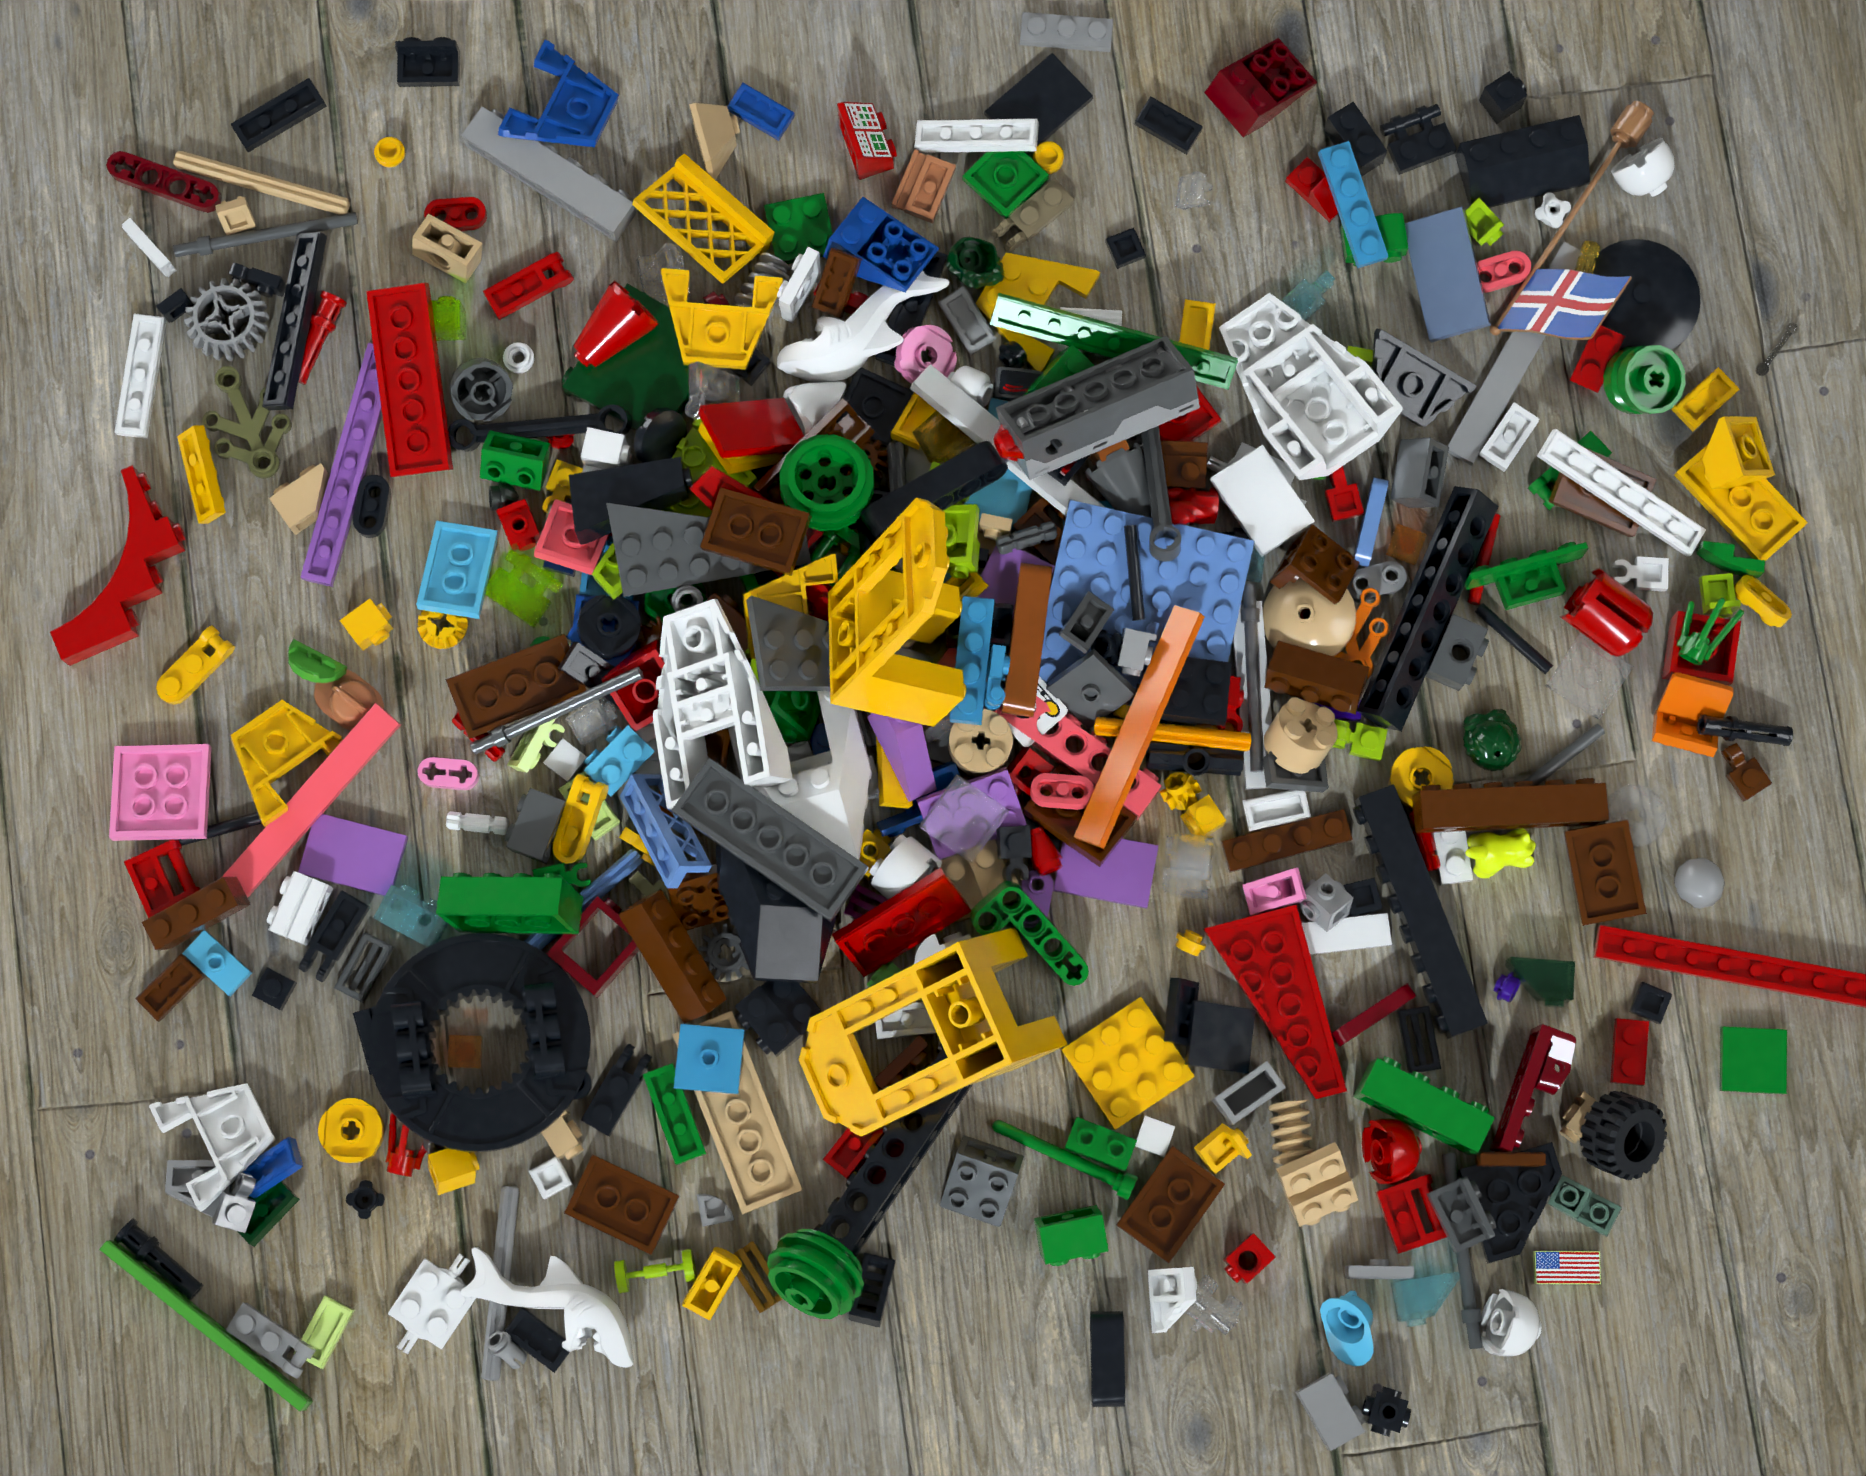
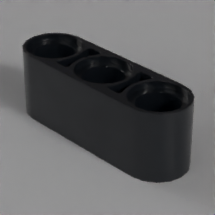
(1107, 1358)

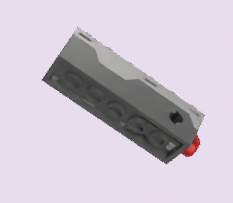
(1096, 408)

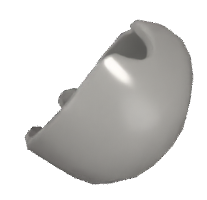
(1699, 882)

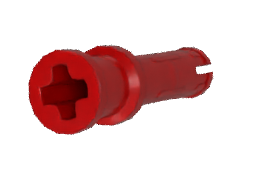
(321, 325)

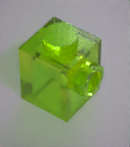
(449, 319)

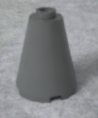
(1123, 481)

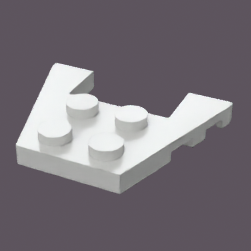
(231, 1130)

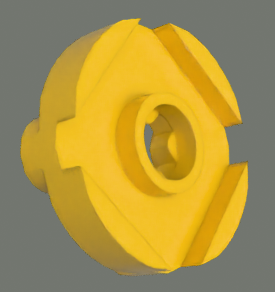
(1419, 760)
(339, 1116)

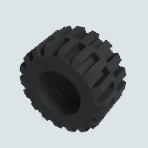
(1623, 1135)

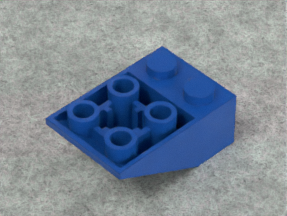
(888, 248)

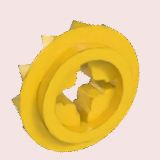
(448, 636)

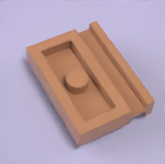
(923, 186)

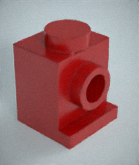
(513, 514)
(1036, 764)

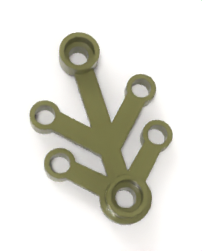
(248, 429)

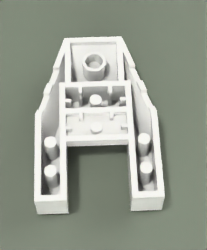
(706, 690)
(830, 786)

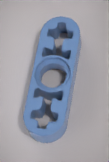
(1370, 521)

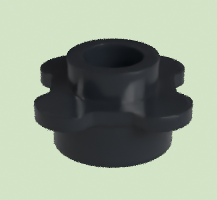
(1111, 641)
(374, 1199)

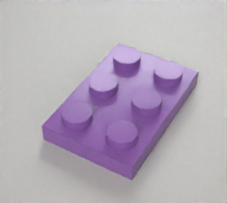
(995, 785)

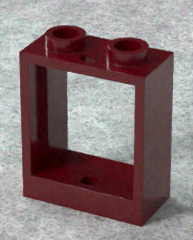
(595, 987)

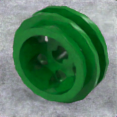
(828, 508)
(815, 1273)

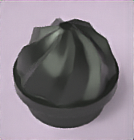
(501, 496)

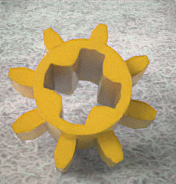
(1180, 790)

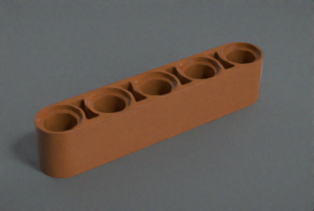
(1027, 639)

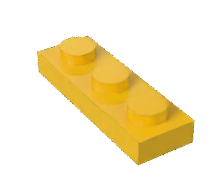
(201, 474)

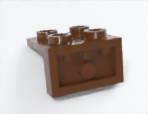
(1317, 562)

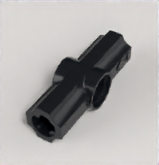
(1213, 760)

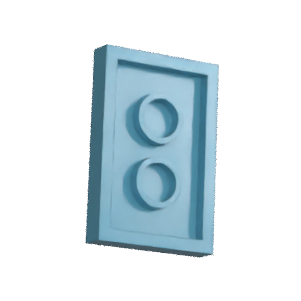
(457, 569)

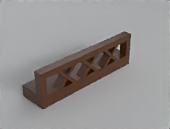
(850, 427)

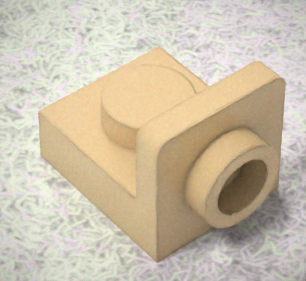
(990, 528)

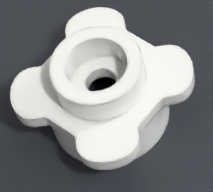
(1546, 216)

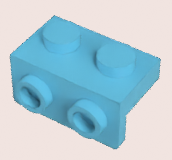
(619, 759)

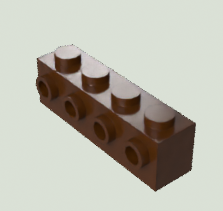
(672, 956)

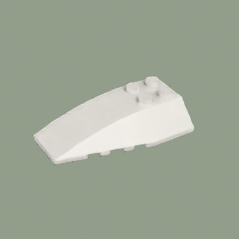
(1307, 390)

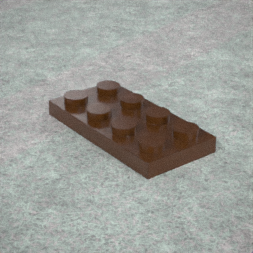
(513, 687)

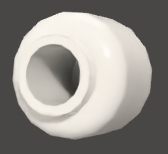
(973, 383)

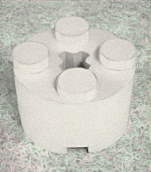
(903, 866)

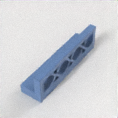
(656, 832)

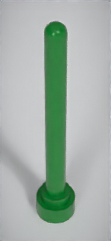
(1121, 1182)

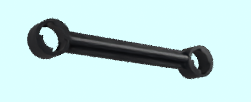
(540, 427)

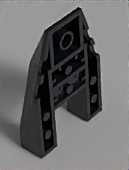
(776, 930)

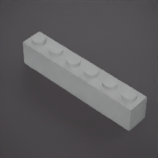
(551, 175)

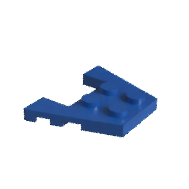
(575, 110)

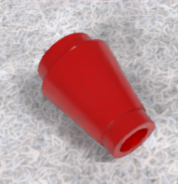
(1045, 856)

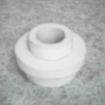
(515, 349)

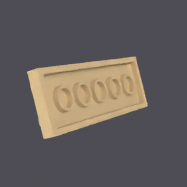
(748, 1135)

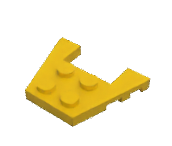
(1035, 282)
(718, 333)
(791, 590)
(274, 746)

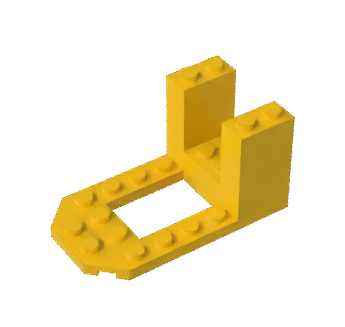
(880, 609)
(968, 1018)

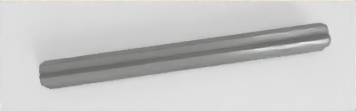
(503, 1261)

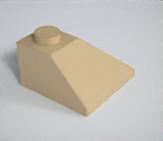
(715, 134)

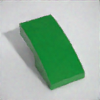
(1722, 556)

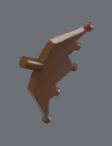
(651, 633)

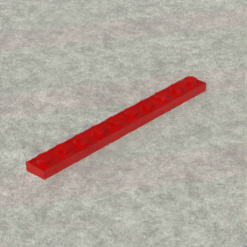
(1730, 966)

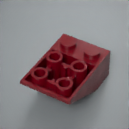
(1259, 86)

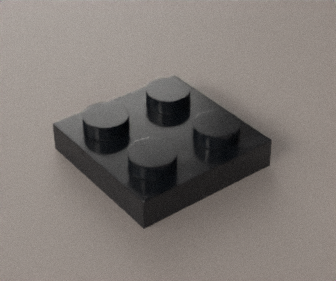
(1200, 692)

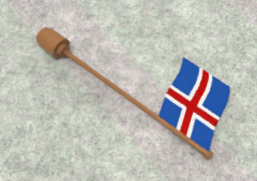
(1565, 300)

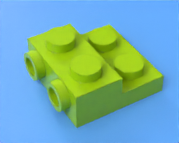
(962, 539)

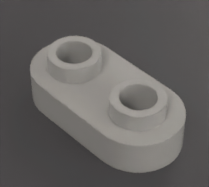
(1376, 578)

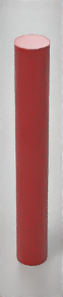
(1484, 559)

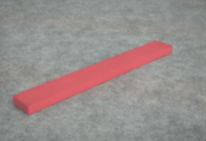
(313, 798)

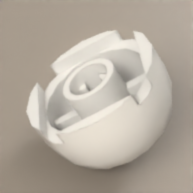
(1645, 170)
(1510, 1323)

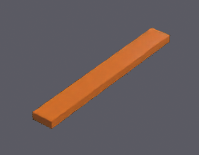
(1139, 726)

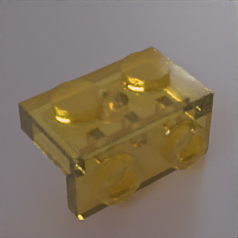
(940, 438)

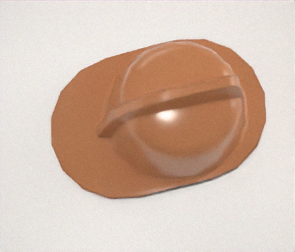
(346, 699)

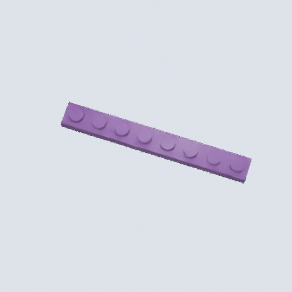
(345, 476)

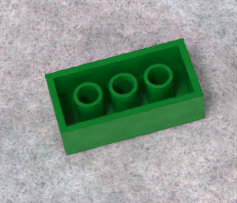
(509, 904)
(1424, 1106)

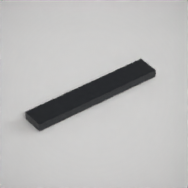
(294, 321)

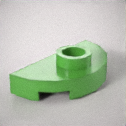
(313, 665)

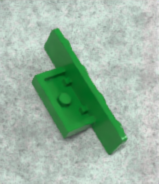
(1529, 578)

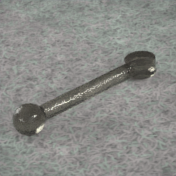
(1763, 368)

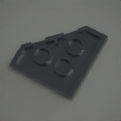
(1514, 1200)

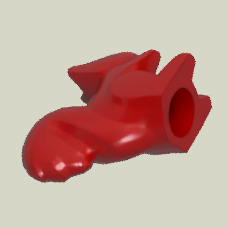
(1193, 506)

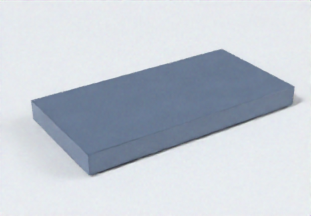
(1446, 274)

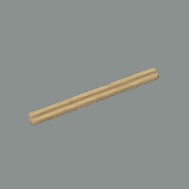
(261, 183)

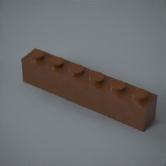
(1510, 807)

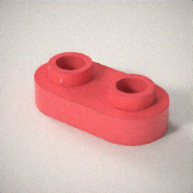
(1498, 270)
(1061, 789)

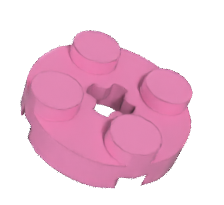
(918, 339)

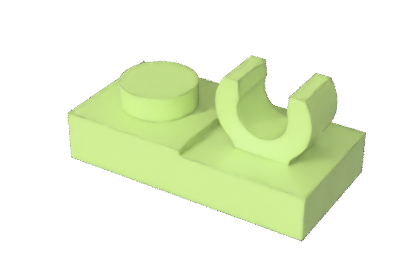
(527, 752)

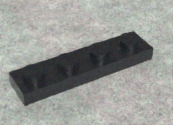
(912, 310)

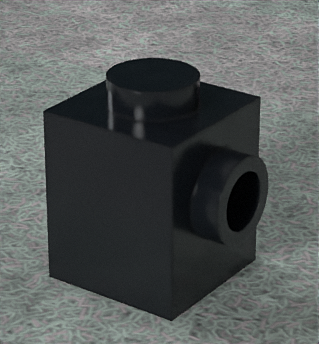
(1503, 97)

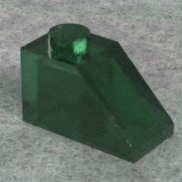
(1545, 979)

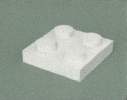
(796, 290)

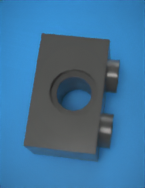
(1460, 634)

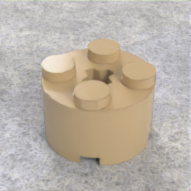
(1301, 735)
(993, 756)

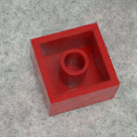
(1722, 661)

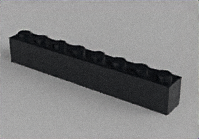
(1420, 912)

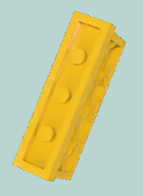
(719, 206)

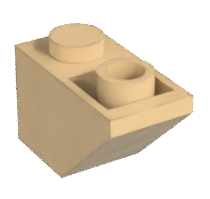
(302, 499)

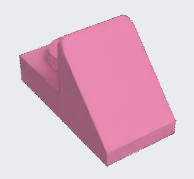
(1274, 892)

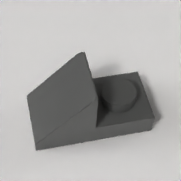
(1086, 622)

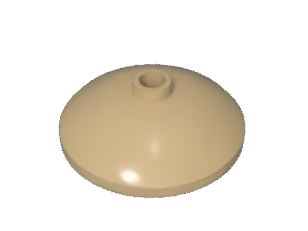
(1324, 631)

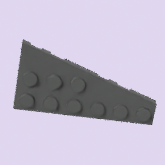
(664, 550)
(794, 648)

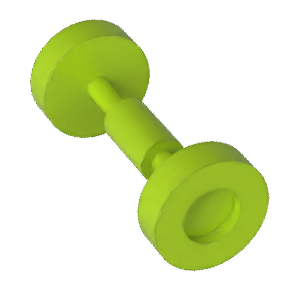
(652, 1271)

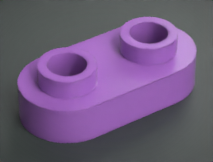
(1041, 897)

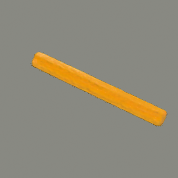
(1182, 735)

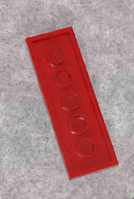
(409, 380)

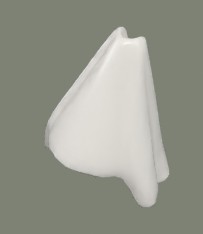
(813, 401)

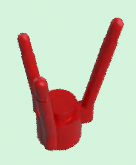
(401, 1159)

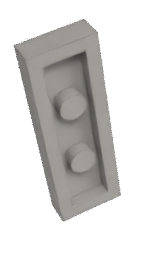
(1066, 32)

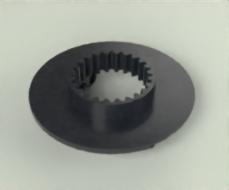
(481, 968)

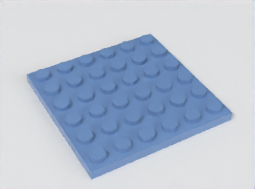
(1093, 558)

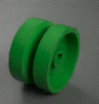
(1644, 379)

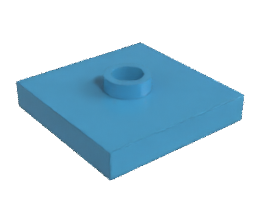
(709, 1059)

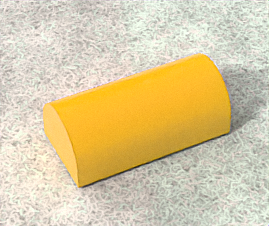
(712, 1282)

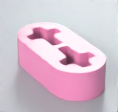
(447, 781)

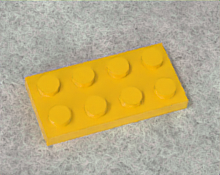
(1750, 512)

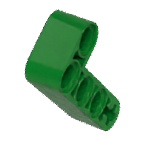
(1036, 936)

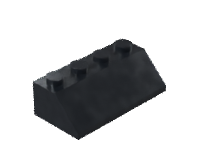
(1525, 162)

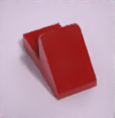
(1313, 187)

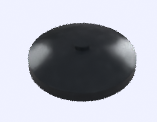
(1660, 298)

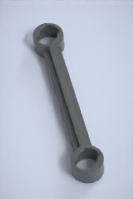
(1159, 498)

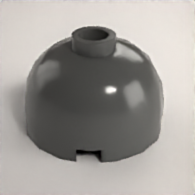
(481, 389)

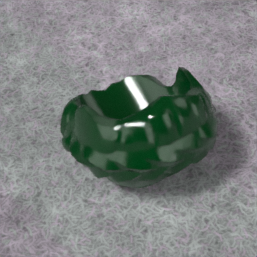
(982, 265)
(1489, 734)

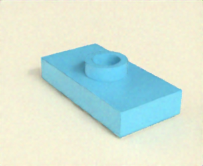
(217, 963)

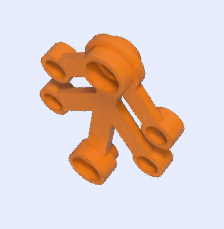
(1364, 654)

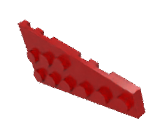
(1278, 977)

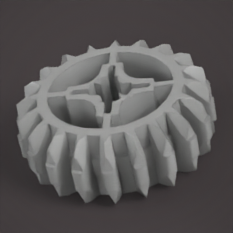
(215, 322)

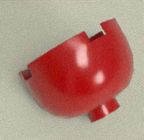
(1392, 1149)

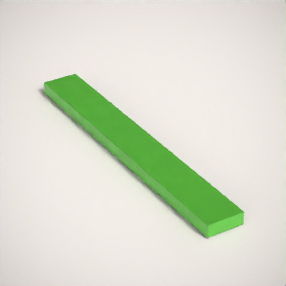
(207, 1325)

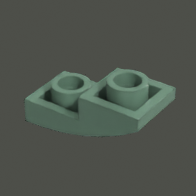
(1584, 1206)

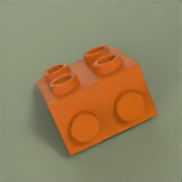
(1680, 709)

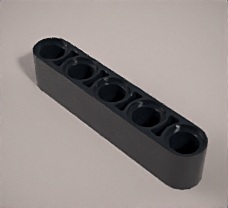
(940, 486)

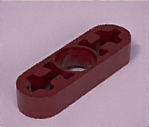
(1373, 1014)

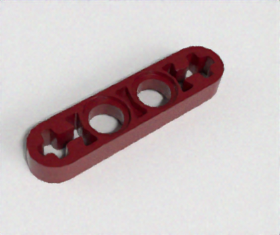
(165, 178)

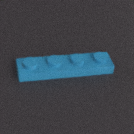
(1353, 204)
(973, 657)

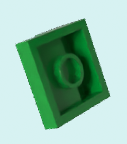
(794, 713)

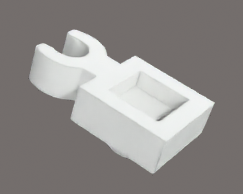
(1647, 573)

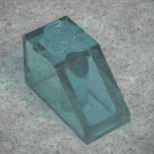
(1421, 1297)

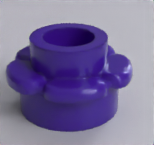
(1507, 987)

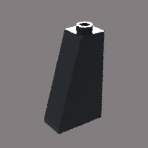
(641, 485)

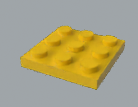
(1127, 1063)

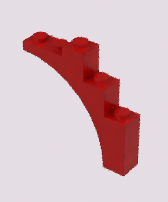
(108, 619)

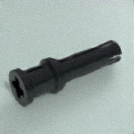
(144, 1246)

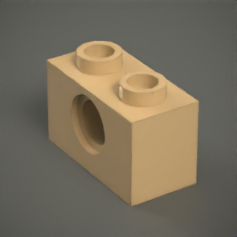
(447, 248)

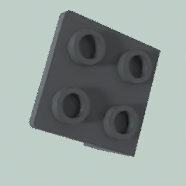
(981, 1181)

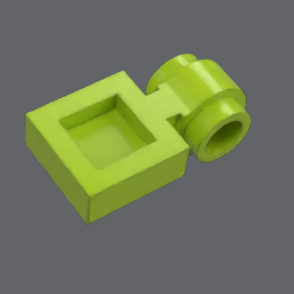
(1365, 741)

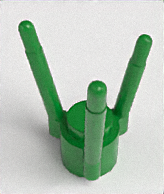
(1696, 647)

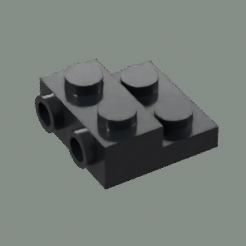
(777, 1014)

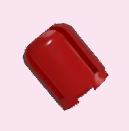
(1608, 614)

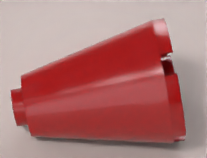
(612, 326)

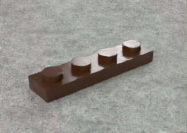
(1286, 840)

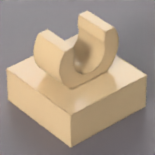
(235, 215)

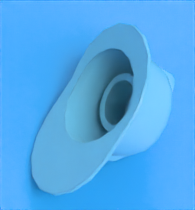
(1348, 1327)

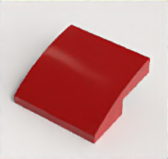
(850, 1150)

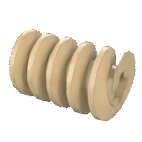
(1290, 1131)

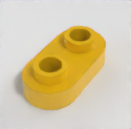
(1762, 600)

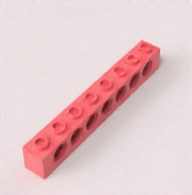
(1094, 745)

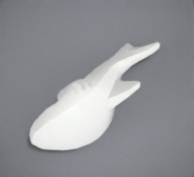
(847, 344)
(561, 1289)

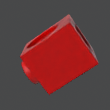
(1262, 1255)

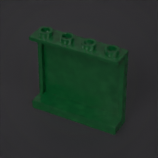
(641, 375)

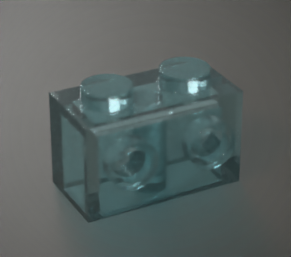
(411, 915)

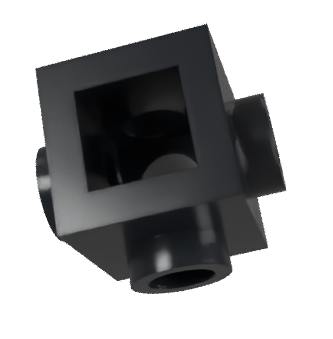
(1373, 1411)

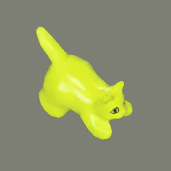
(1498, 851)

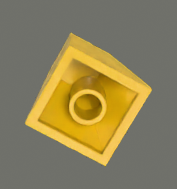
(1736, 453)

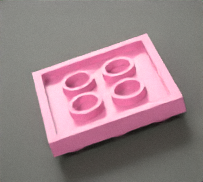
(160, 792)

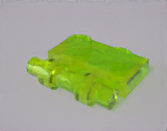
(518, 597)

